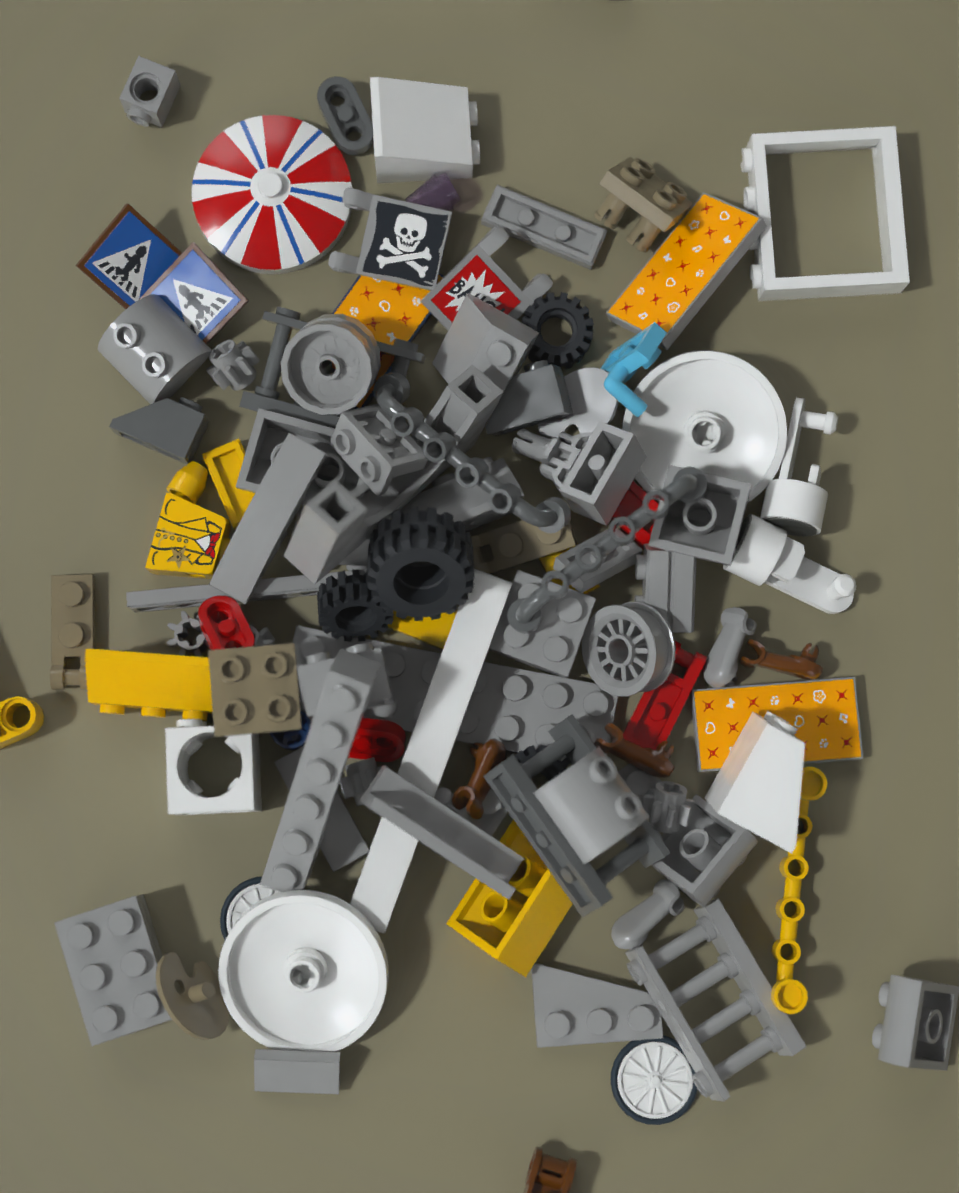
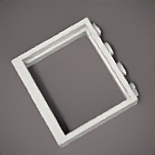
(889, 207)

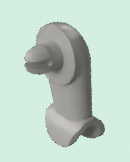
(722, 660)
(633, 927)

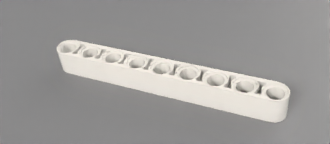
(432, 741)

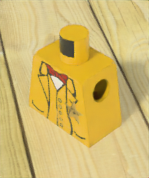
(187, 540)

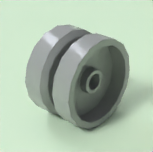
(310, 374)

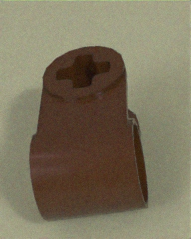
(545, 1182)

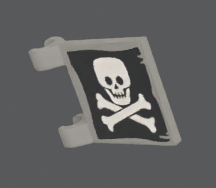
(399, 243)

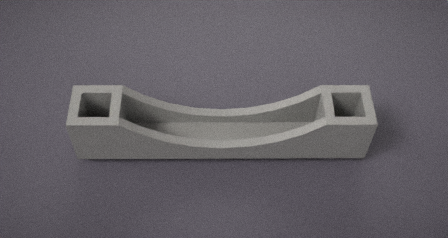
(320, 771)

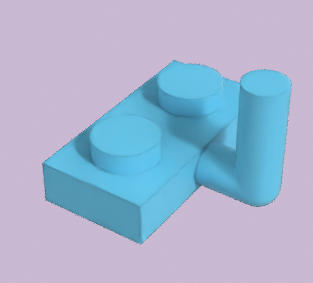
(625, 361)

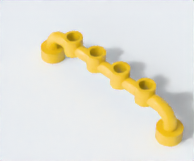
(789, 994)

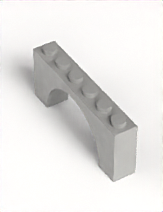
(342, 520)

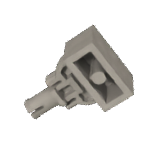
(587, 467)

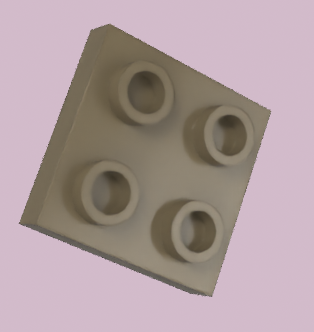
(636, 186)
(255, 690)

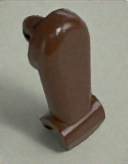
(792, 665)
(650, 761)
(472, 796)

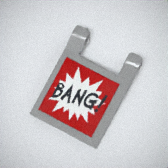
(484, 280)

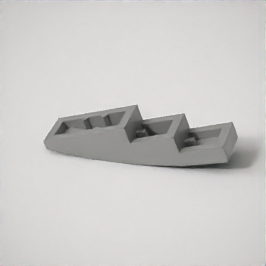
(267, 518)

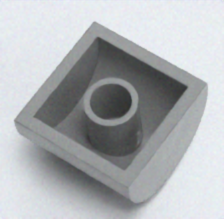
(153, 348)
(592, 805)
(704, 852)
(916, 1023)

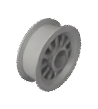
(628, 648)

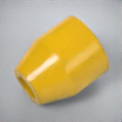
(189, 482)

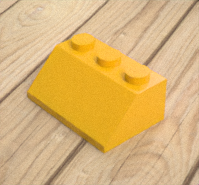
(148, 683)
(519, 927)

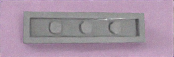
(442, 830)

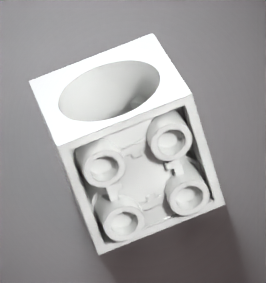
(185, 795)

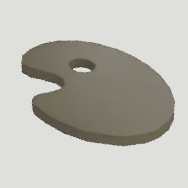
(200, 1005)

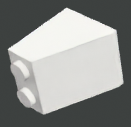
(422, 130)
(762, 780)

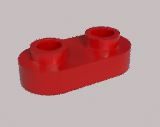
(233, 627)
(379, 740)

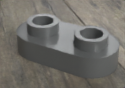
(345, 118)

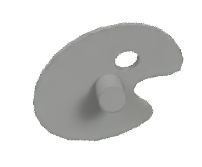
(588, 401)

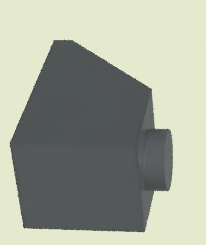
(531, 399)
(165, 427)

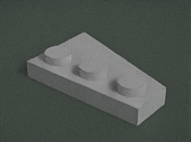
(589, 1010)

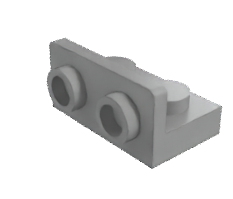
(373, 449)

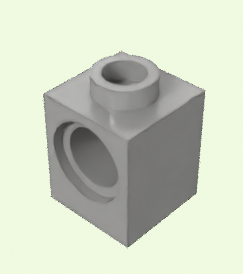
(149, 76)

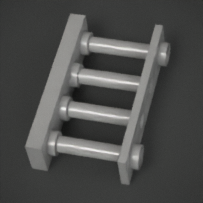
(755, 999)

